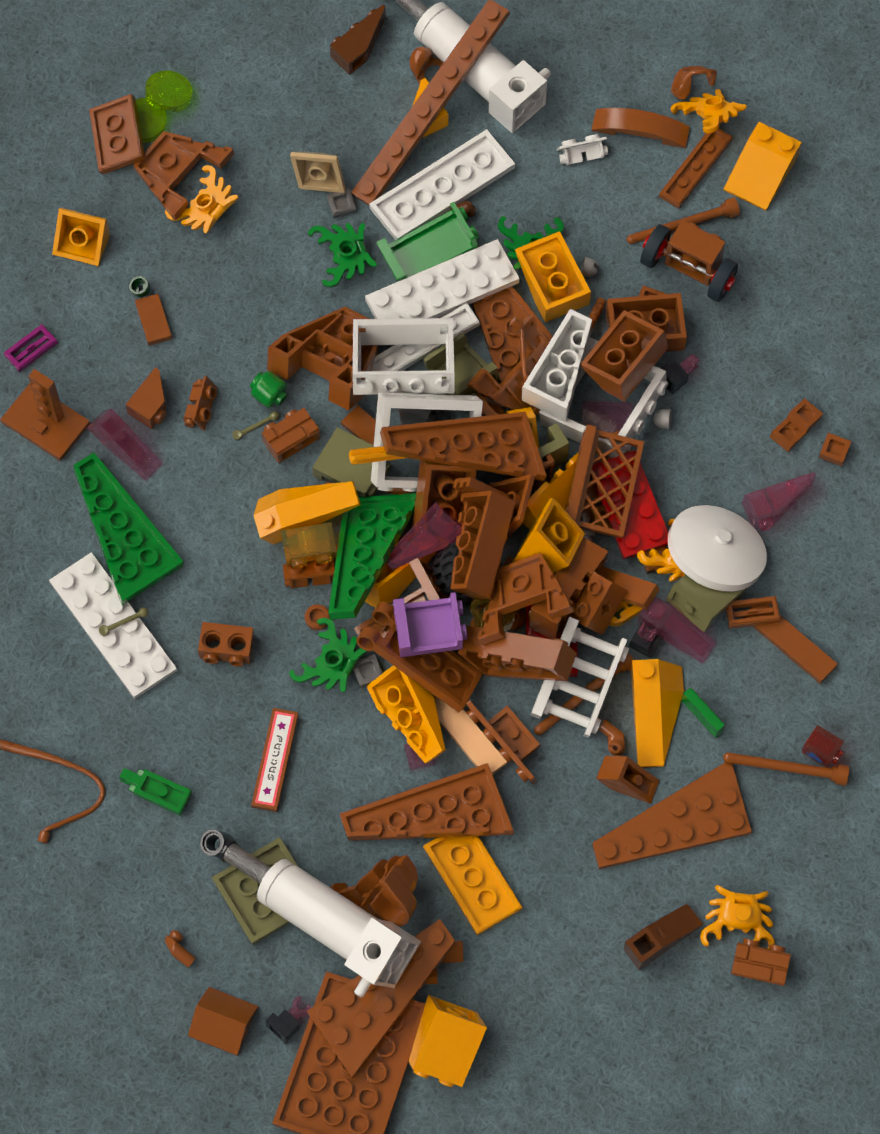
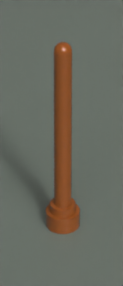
(727, 209)
(575, 701)
(837, 774)

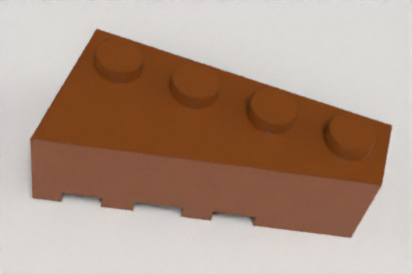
(573, 580)
(519, 656)

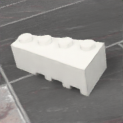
(558, 369)

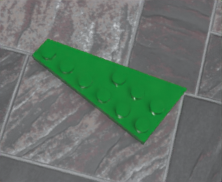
(129, 540)
(364, 547)

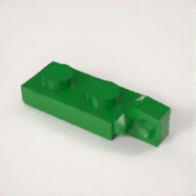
(157, 790)

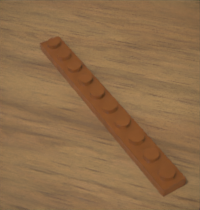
(431, 102)

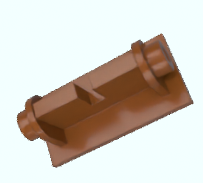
(202, 393)
(298, 577)

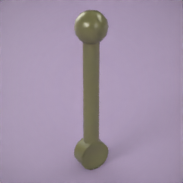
(237, 434)
(104, 630)

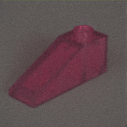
(124, 443)
(771, 503)
(427, 536)
(677, 629)

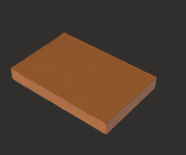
(117, 134)

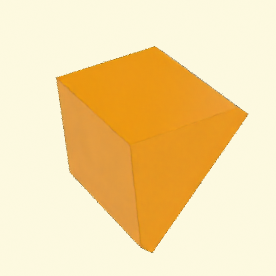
(80, 236)

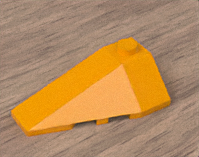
(557, 488)
(302, 507)
(656, 703)
(410, 710)

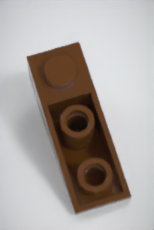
(356, 45)
(661, 936)

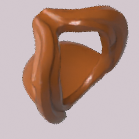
(420, 60)
(683, 79)

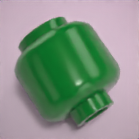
(268, 389)

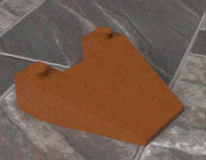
(326, 350)

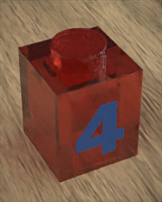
(823, 747)

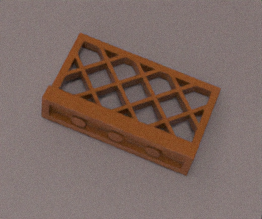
(582, 474)

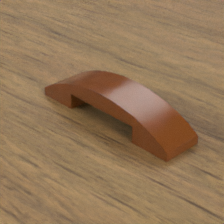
(641, 124)

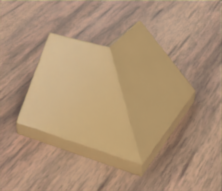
(318, 171)

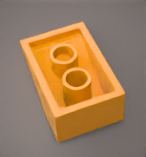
(763, 166)
(553, 276)

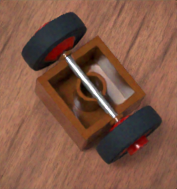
(692, 254)

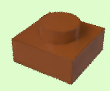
(834, 449)

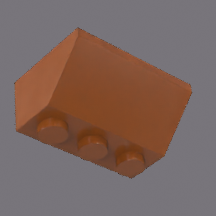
(625, 355)

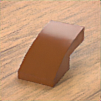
(796, 425)

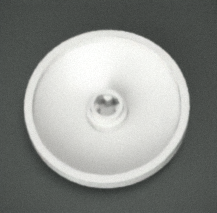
(717, 548)

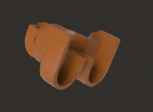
(385, 890)

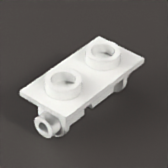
(591, 146)

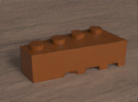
(481, 542)

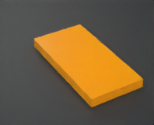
(473, 880)

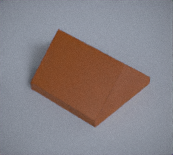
(222, 1020)

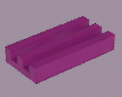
(36, 354)

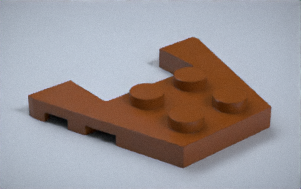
(168, 163)
(509, 391)
(521, 586)

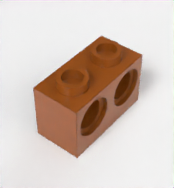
(227, 637)

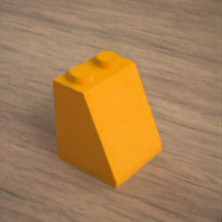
(553, 536)
(446, 1042)

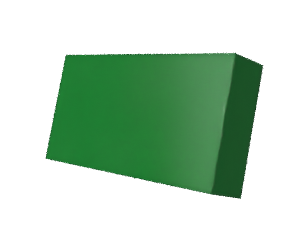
(703, 712)

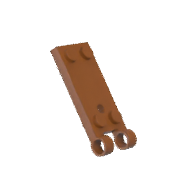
(439, 672)

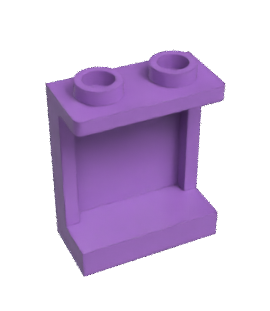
(429, 626)

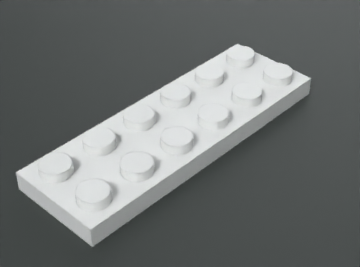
(441, 183)
(446, 285)
(128, 648)

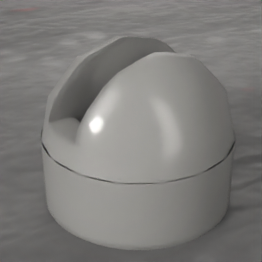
(589, 267)
(663, 418)

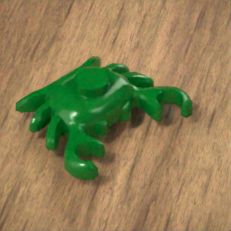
(526, 238)
(347, 250)
(334, 662)

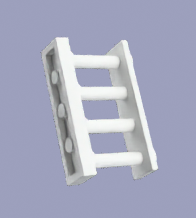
(544, 705)

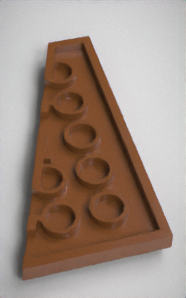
(501, 340)
(481, 443)
(444, 808)
(692, 817)
(358, 1023)

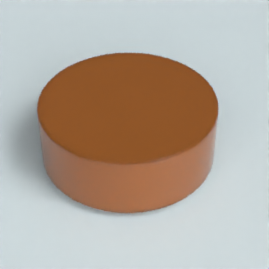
(314, 613)

